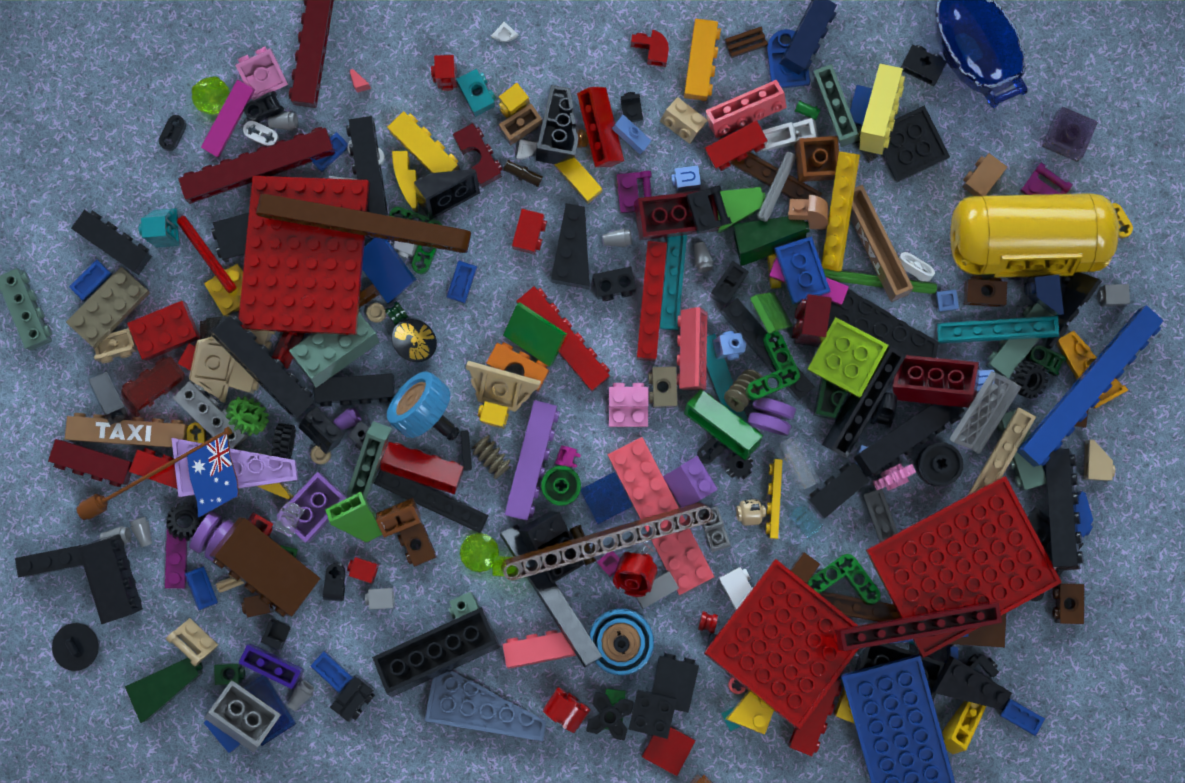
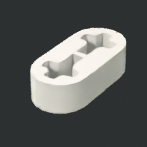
(263, 130)

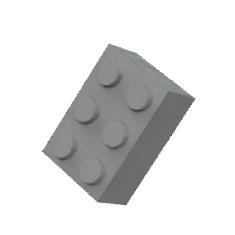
(242, 716)

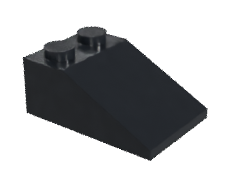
(445, 190)

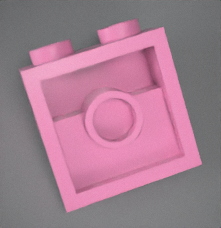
(261, 72)
(628, 405)

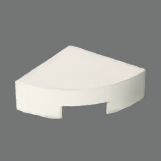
(504, 33)
(526, 149)

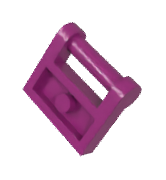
(1036, 186)
(628, 189)

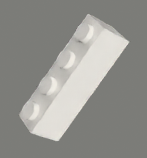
(736, 585)

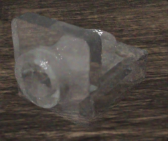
(288, 519)

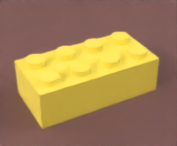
(882, 109)

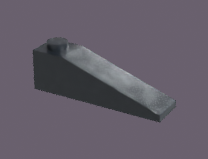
(558, 132)
(1075, 293)

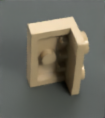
(683, 120)
(115, 345)

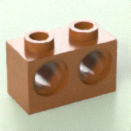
(398, 517)

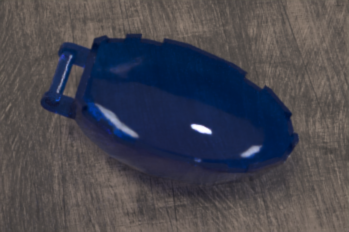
(981, 47)

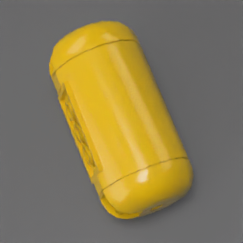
(1033, 234)

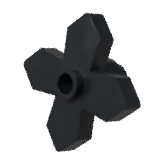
(615, 725)

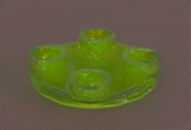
(210, 95)
(478, 552)

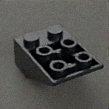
(546, 532)

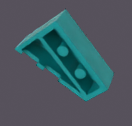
(160, 228)

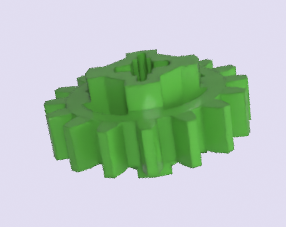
(248, 417)

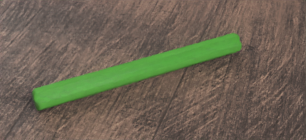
(873, 280)

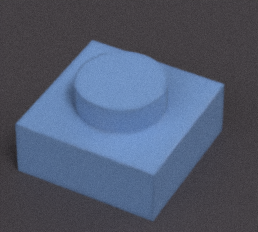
(947, 300)

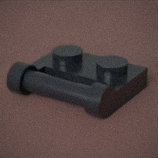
(702, 211)

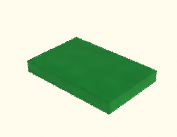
(534, 334)

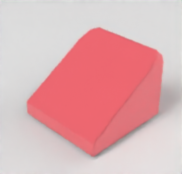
(359, 83)

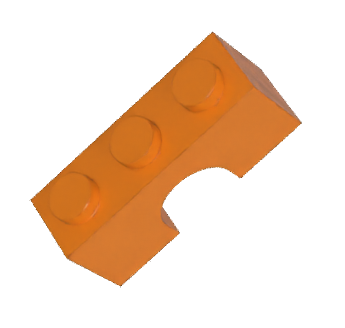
(503, 357)

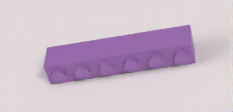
(531, 460)

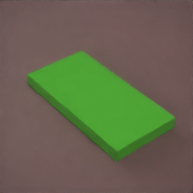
(771, 312)

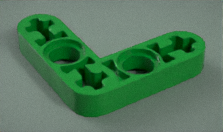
(417, 259)
(781, 368)
(849, 574)

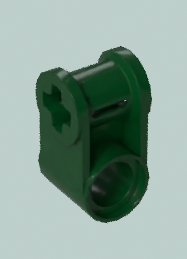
(1050, 360)

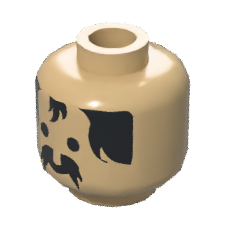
(750, 512)

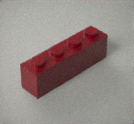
(89, 461)

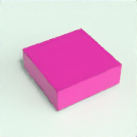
(609, 563)

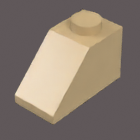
(1097, 463)

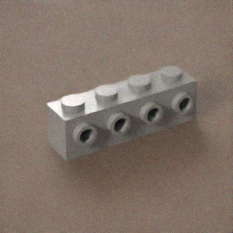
(207, 413)

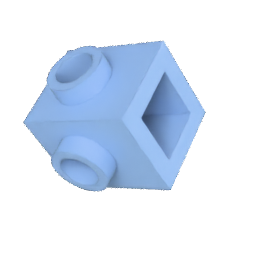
(729, 345)

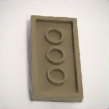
(107, 307)

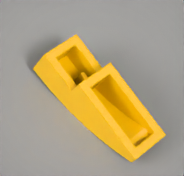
(405, 177)
(579, 179)

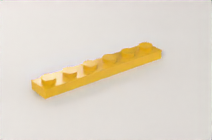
(840, 211)

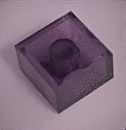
(1069, 134)

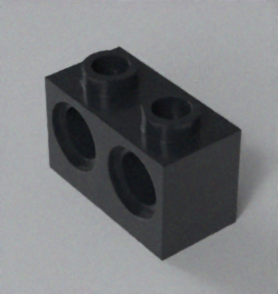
(613, 278)
(729, 283)

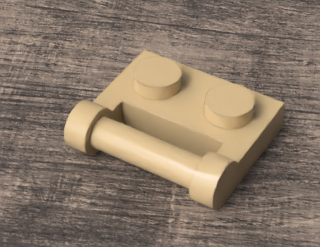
(195, 639)

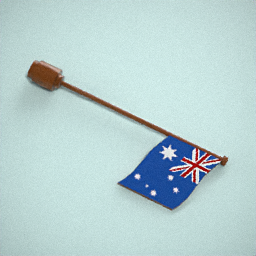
(209, 471)

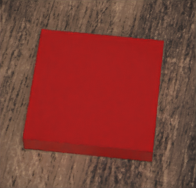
(669, 752)

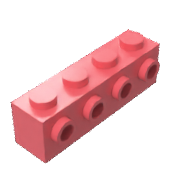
(746, 109)
(536, 649)

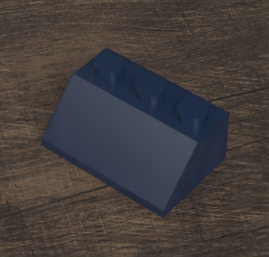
(1046, 292)

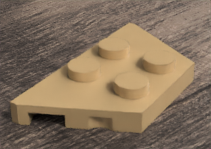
(212, 367)
(501, 386)

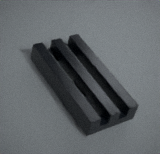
(466, 453)

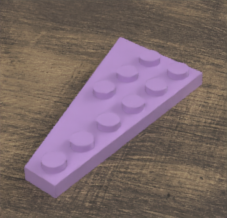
(250, 467)

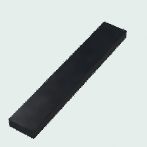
(432, 500)

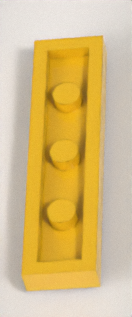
(773, 507)

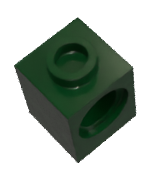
(221, 677)

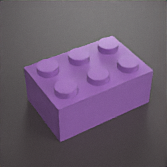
(314, 499)

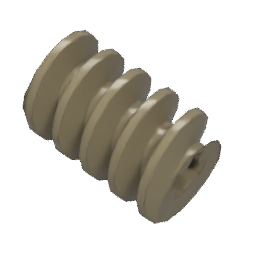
(736, 395)
(491, 456)

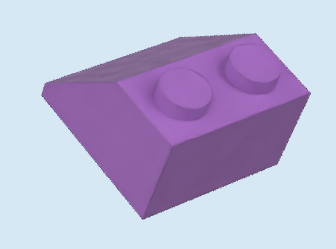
(690, 482)

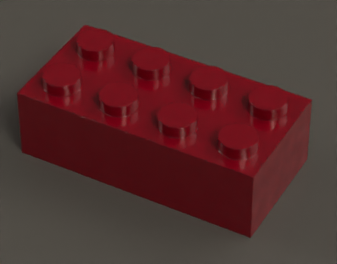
(667, 216)
(812, 320)
(937, 381)

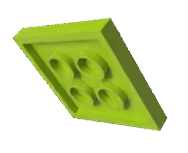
(847, 357)

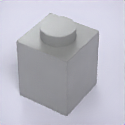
(1114, 295)
(380, 598)

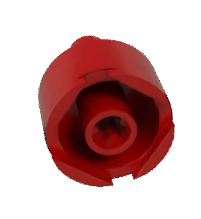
(635, 574)
(566, 710)

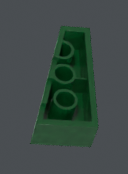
(828, 400)

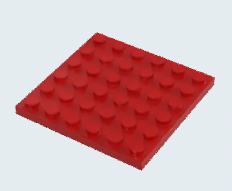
(783, 644)

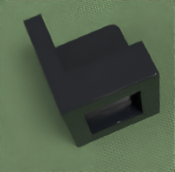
(275, 634)

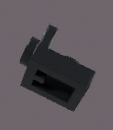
(631, 106)

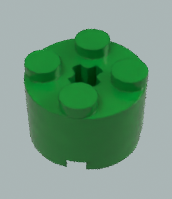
(553, 477)

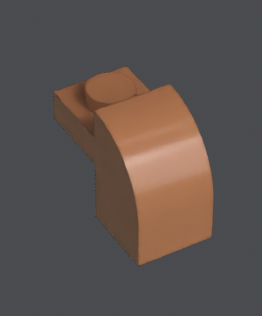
(814, 210)

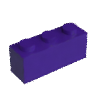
(271, 666)

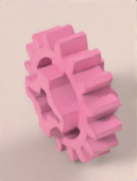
(894, 477)

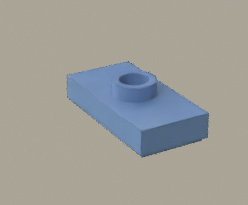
(631, 134)

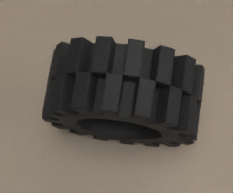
(1037, 380)
(283, 440)
(175, 529)

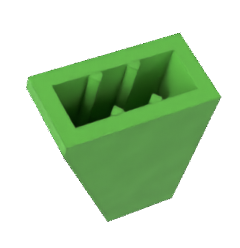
(741, 204)
(355, 518)

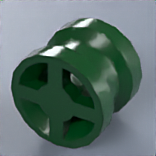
(396, 313)

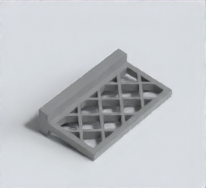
(992, 412)

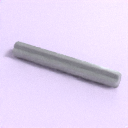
(776, 186)

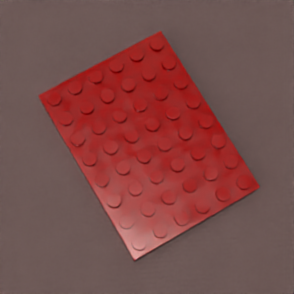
(302, 273)
(965, 557)

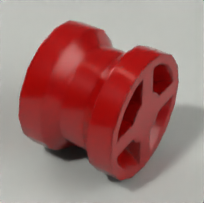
(708, 622)

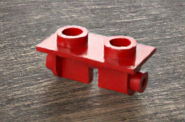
(287, 342)

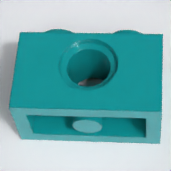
(472, 81)

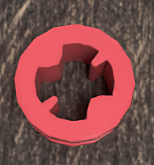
(734, 690)

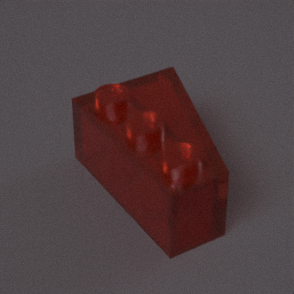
(151, 385)

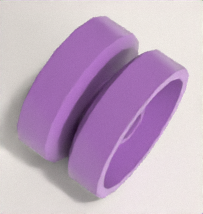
(772, 414)
(209, 534)

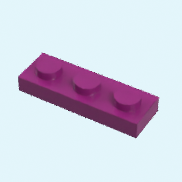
(175, 562)

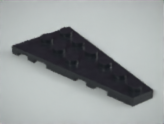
(882, 326)

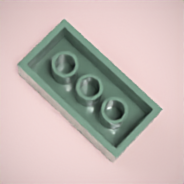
(326, 354)

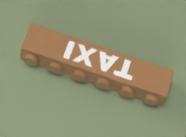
(879, 246)
(125, 432)

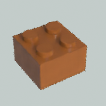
(816, 158)

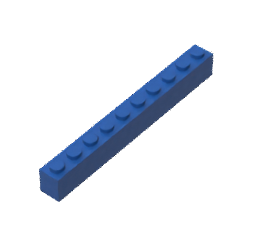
(1090, 386)

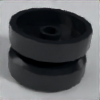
(950, 461)

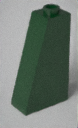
(759, 238)
(158, 689)

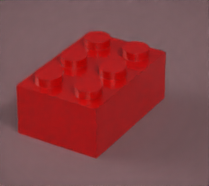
(163, 330)

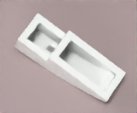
(789, 133)

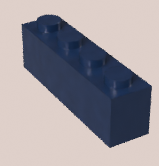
(808, 34)

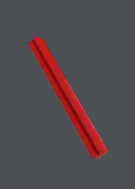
(206, 254)

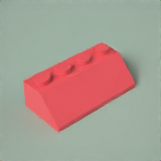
(692, 349)

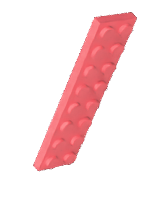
(652, 497)

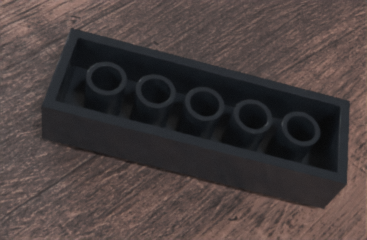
(261, 365)
(436, 652)

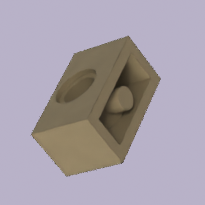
(666, 375)

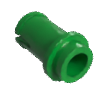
(807, 110)

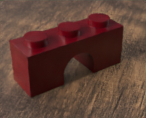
(469, 140)

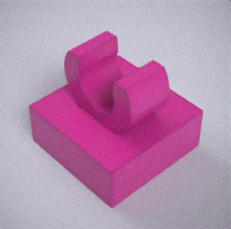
(566, 456)

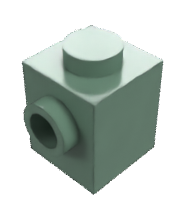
(463, 605)

